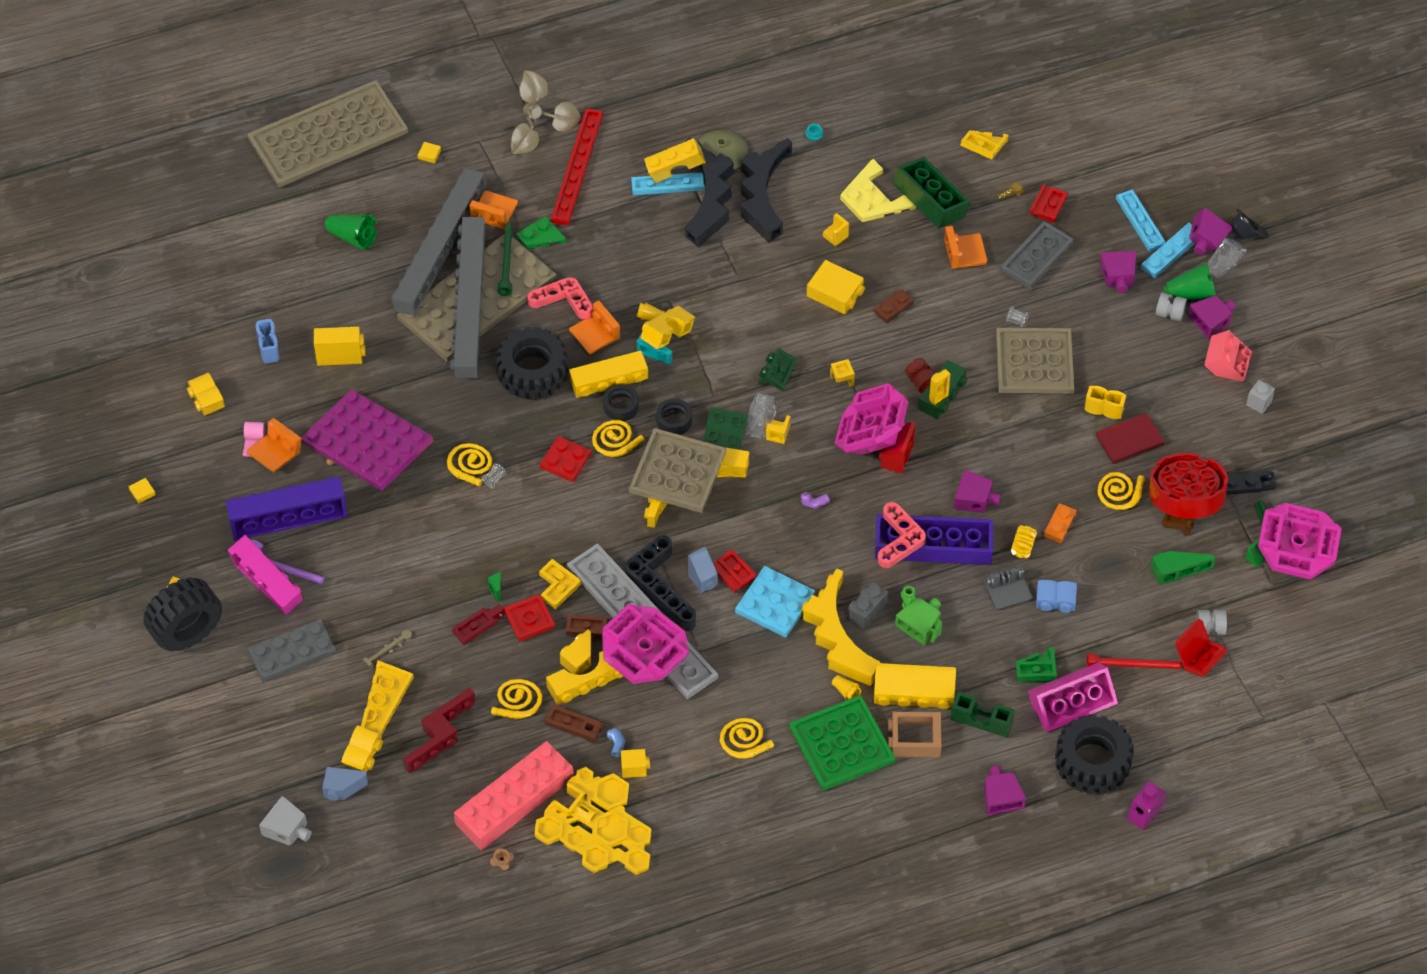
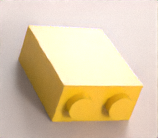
(835, 287)
(339, 346)

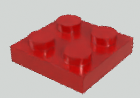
(565, 459)
(529, 618)

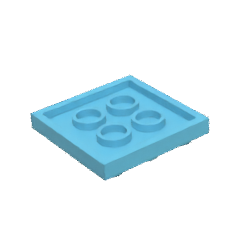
(774, 601)

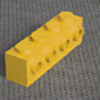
(607, 373)

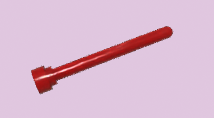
(1092, 659)

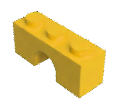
(686, 154)
(659, 330)

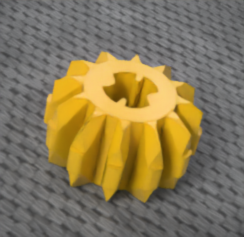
(1023, 541)

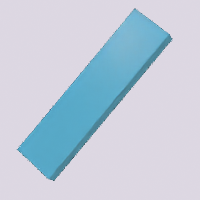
(676, 183)
(1140, 220)

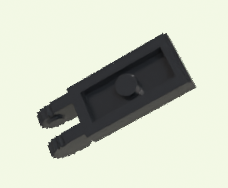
(1250, 482)

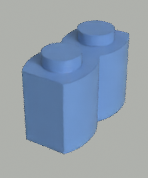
(267, 341)
(1056, 595)

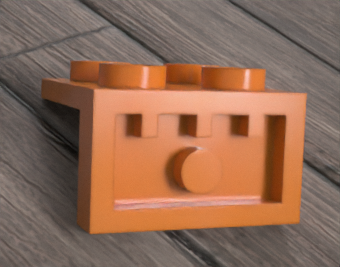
(495, 209)
(965, 249)
(596, 331)
(276, 447)

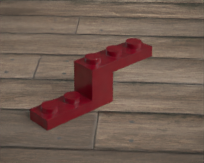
(439, 730)

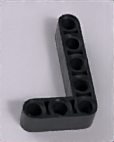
(645, 572)

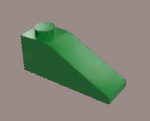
(1178, 565)

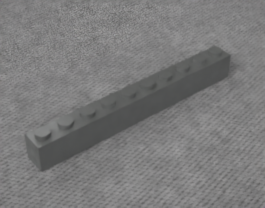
(438, 243)
(469, 297)

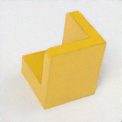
(837, 231)
(842, 371)
(778, 431)

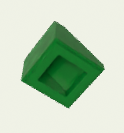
(1254, 554)
(494, 585)

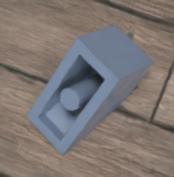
(702, 570)
(343, 783)

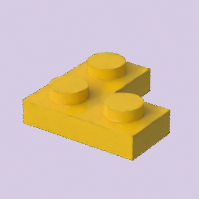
(562, 583)

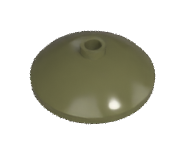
(726, 143)

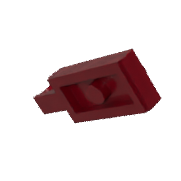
(478, 624)

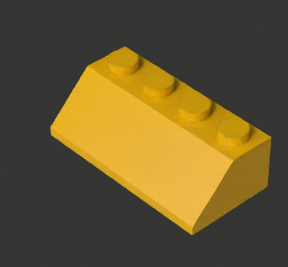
(914, 685)

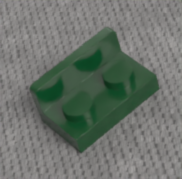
(777, 369)

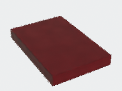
(1129, 438)

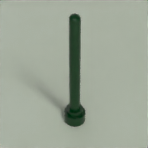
(505, 286)

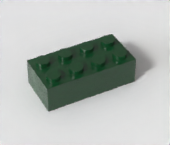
(931, 192)

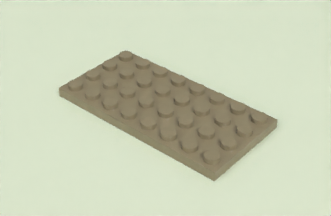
(327, 133)
(435, 316)

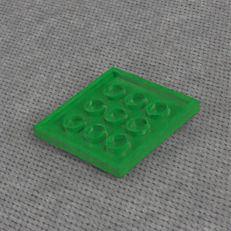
(841, 742)

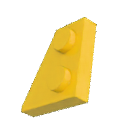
(984, 143)

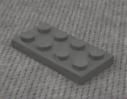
(1037, 255)
(291, 650)

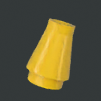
(648, 312)
(846, 687)

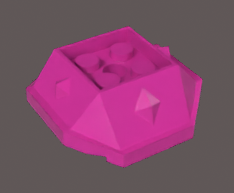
(872, 420)
(1310, 528)
(647, 628)

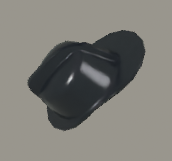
(1246, 227)

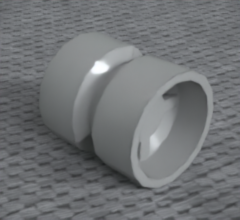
(1171, 307)
(1213, 622)

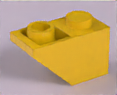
(577, 655)

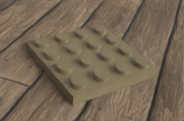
(1035, 360)
(677, 470)

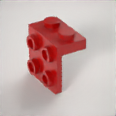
(1197, 651)

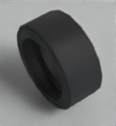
(674, 405)
(621, 414)

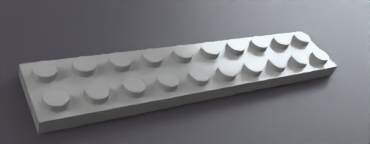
(615, 591)

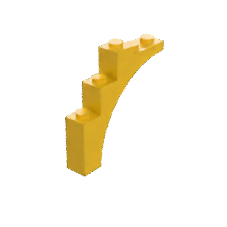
(734, 465)
(843, 654)

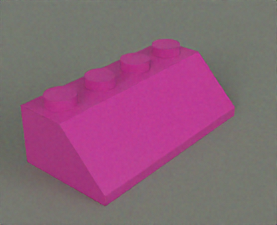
(1073, 696)

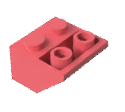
(1228, 356)

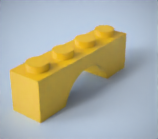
(567, 686)

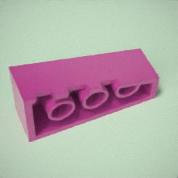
(265, 575)

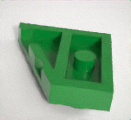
(540, 234)
(1037, 667)

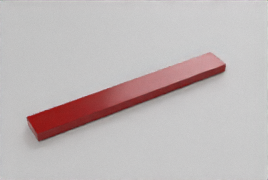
(577, 167)

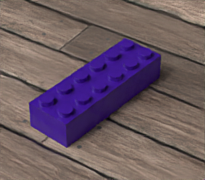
(286, 508)
(945, 540)

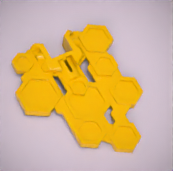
(607, 828)

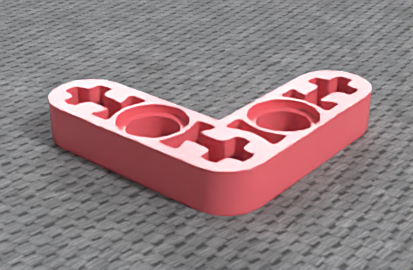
(567, 292)
(905, 533)

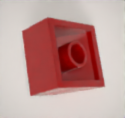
(896, 456)

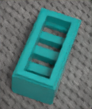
(662, 354)

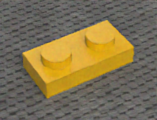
(939, 386)

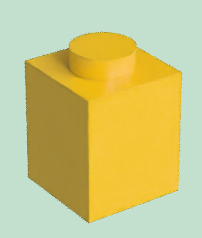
(634, 763)

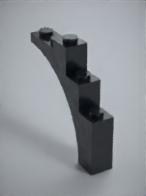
(756, 208)
(712, 212)

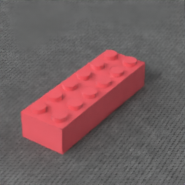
(513, 795)

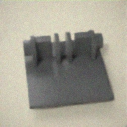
(1007, 587)

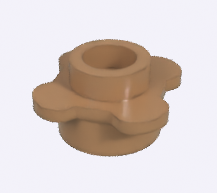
(501, 853)

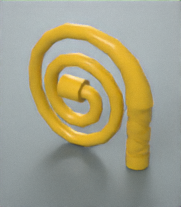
(622, 451)
(471, 459)
(1115, 489)
(518, 696)
(742, 735)

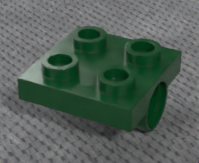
(725, 428)

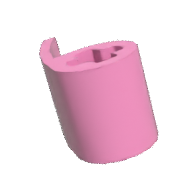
(252, 433)

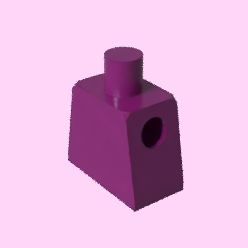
(1208, 231)
(1118, 269)
(1211, 315)
(975, 493)
(1002, 792)
(1151, 801)

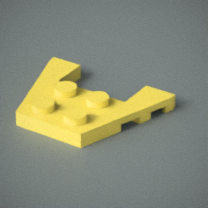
(867, 200)

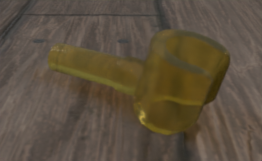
(1015, 188)

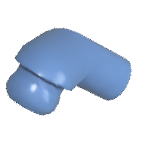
(618, 739)

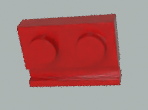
(1048, 203)
(734, 571)

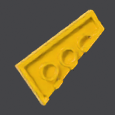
(385, 695)

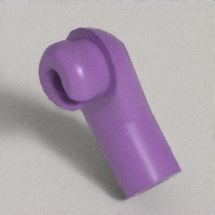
(812, 502)

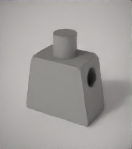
(285, 823)

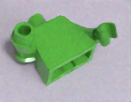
(918, 617)

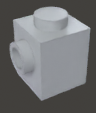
(1260, 396)

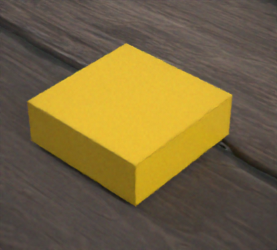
(429, 152)
(142, 490)

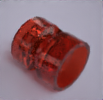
(919, 373)

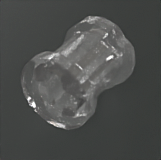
(1017, 317)
(499, 473)

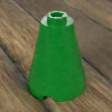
(353, 229)
(1192, 285)

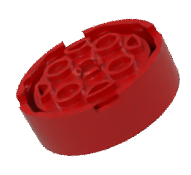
(1181, 497)

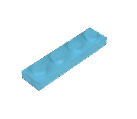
(1168, 252)

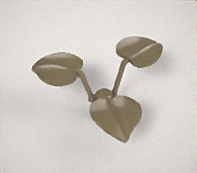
(531, 89)

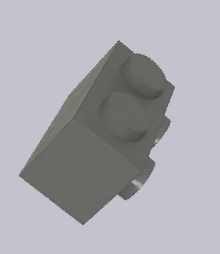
(868, 605)

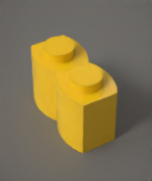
(205, 393)
(1105, 402)
(361, 749)

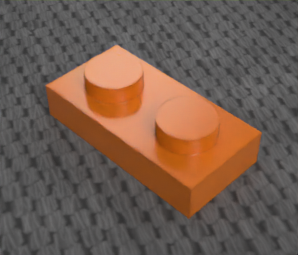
(1060, 523)

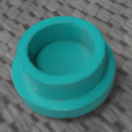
(814, 132)

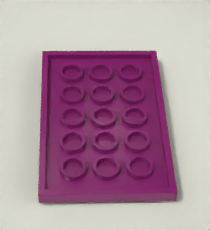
(366, 439)

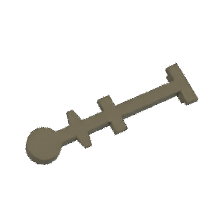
(406, 635)

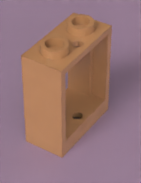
(909, 749)

